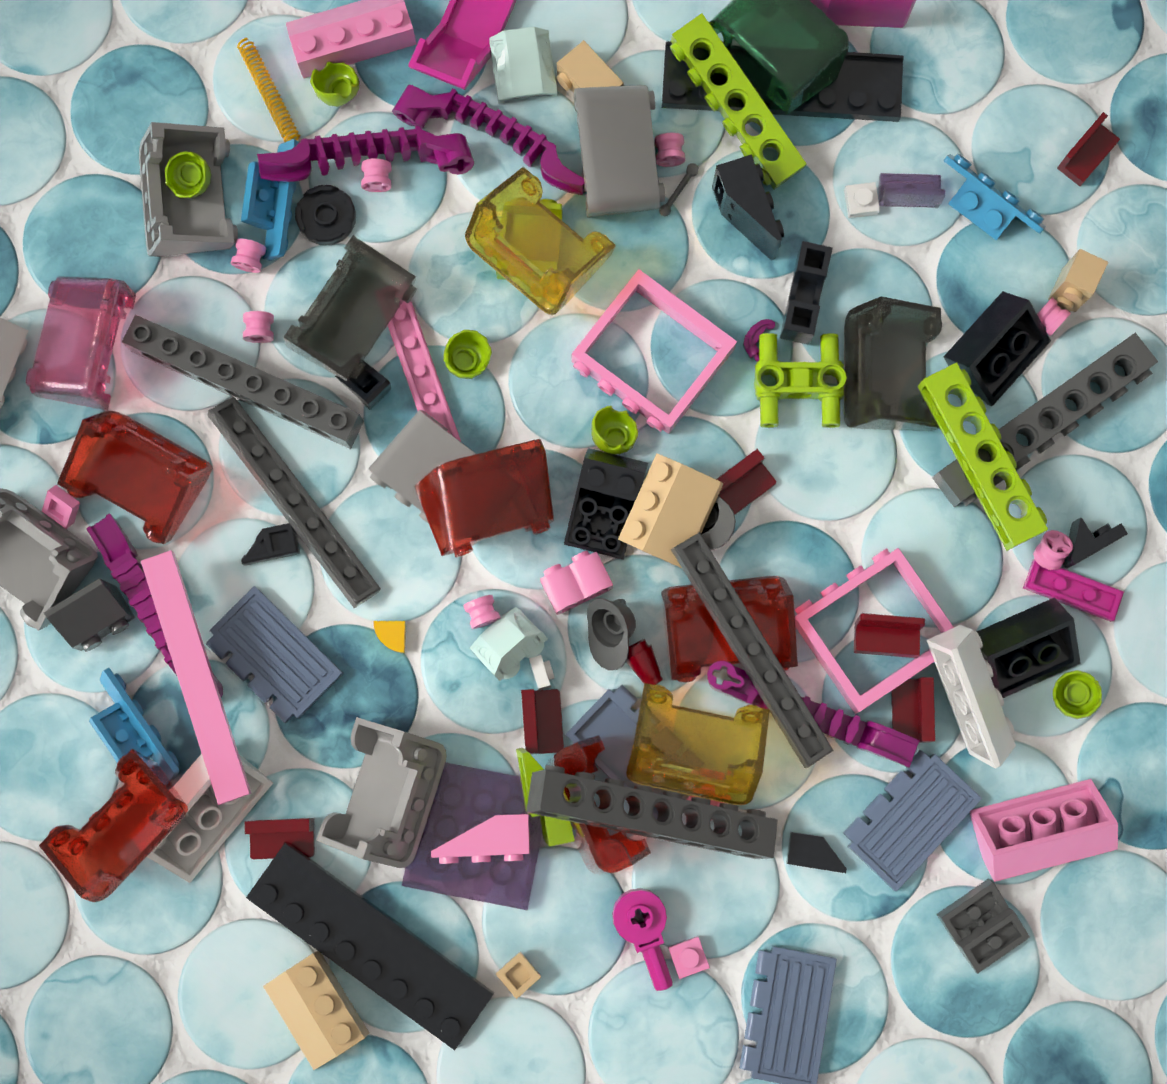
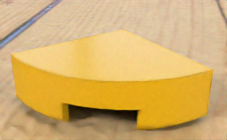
(391, 634)

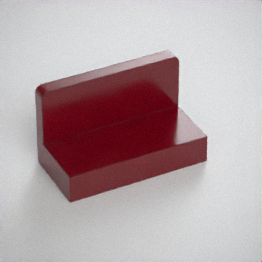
(1088, 152)
(745, 482)
(888, 635)
(914, 709)
(542, 721)
(269, 836)

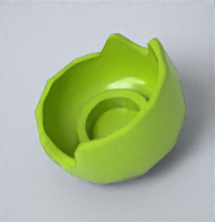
(335, 83)
(187, 175)
(467, 354)
(613, 430)
(1077, 694)

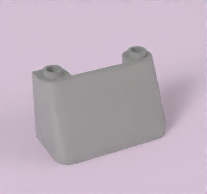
(618, 149)
(178, 223)
(38, 558)
(388, 796)

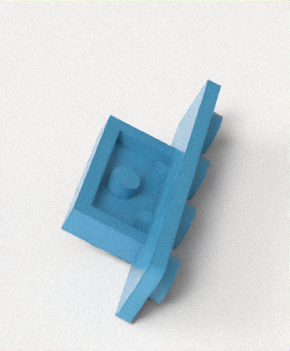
(985, 204)
(269, 206)
(124, 727)

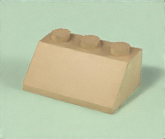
(669, 508)
(316, 1010)

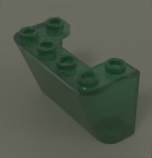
(789, 41)

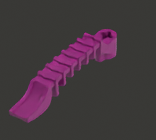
(418, 106)

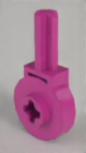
(646, 934)

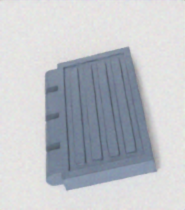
(275, 653)
(615, 725)
(913, 821)
(791, 1018)

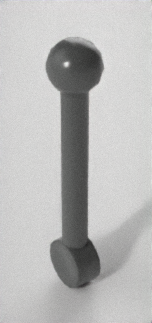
(691, 171)

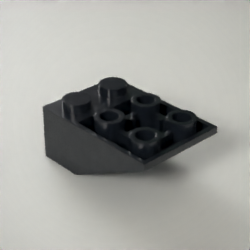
(747, 205)
(603, 502)

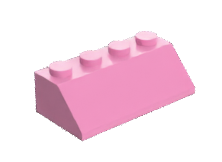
(350, 34)
(1044, 830)

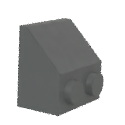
(90, 615)

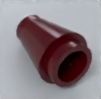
(644, 663)

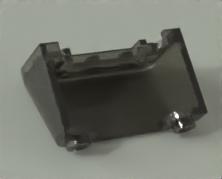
(351, 311)
(887, 363)

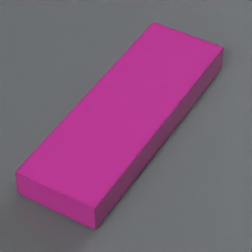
(1074, 591)

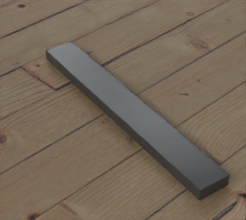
(294, 502)
(752, 650)

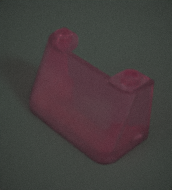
(79, 340)

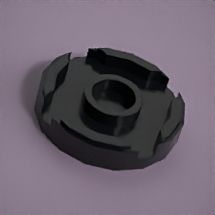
(325, 215)

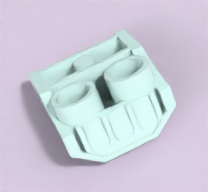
(522, 63)
(507, 643)

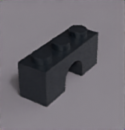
(805, 293)

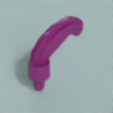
(752, 337)

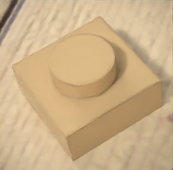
(518, 975)

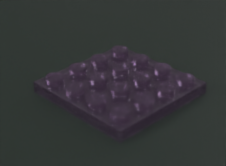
(461, 802)

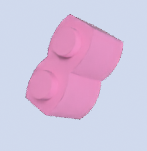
(576, 582)

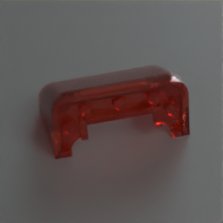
(135, 472)
(487, 496)
(697, 641)
(598, 849)

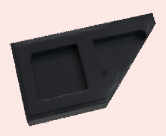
(273, 544)
(812, 853)

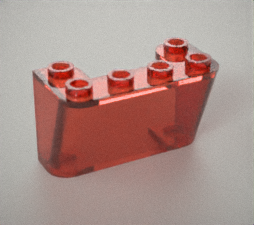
(119, 833)

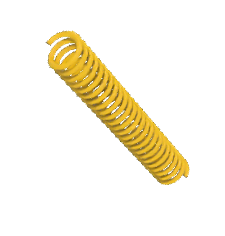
(264, 94)

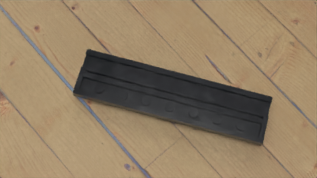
(865, 88)
(370, 945)

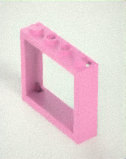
(683, 315)
(833, 593)

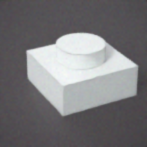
(861, 200)
(542, 672)

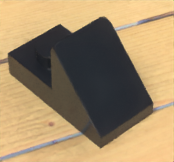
(369, 387)
(1086, 545)

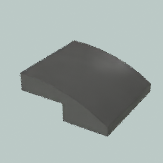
(983, 925)

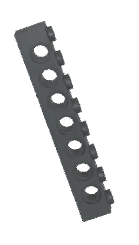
(1129, 354)
(243, 381)
(548, 800)

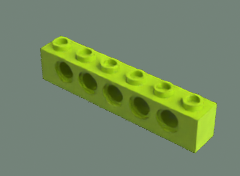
(700, 34)
(980, 474)

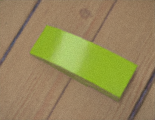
(553, 830)

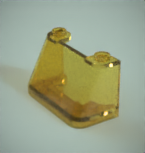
(532, 244)
(697, 749)

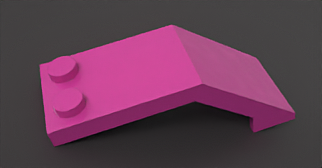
(867, 12)
(461, 40)

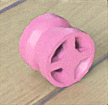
(669, 149)
(376, 175)
(248, 255)
(1052, 316)
(258, 327)
(1053, 550)
(481, 611)

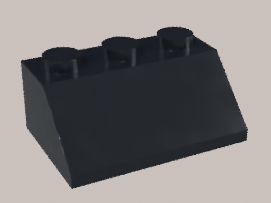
(999, 346)
(1030, 646)

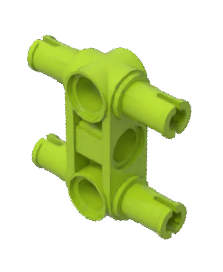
(799, 380)

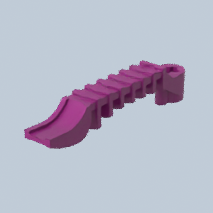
(447, 151)
(128, 571)
(864, 735)

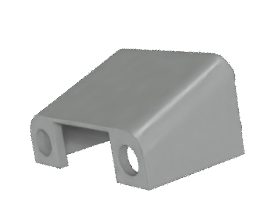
(413, 455)

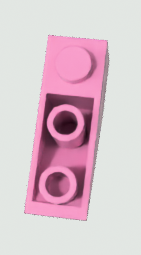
(496, 836)

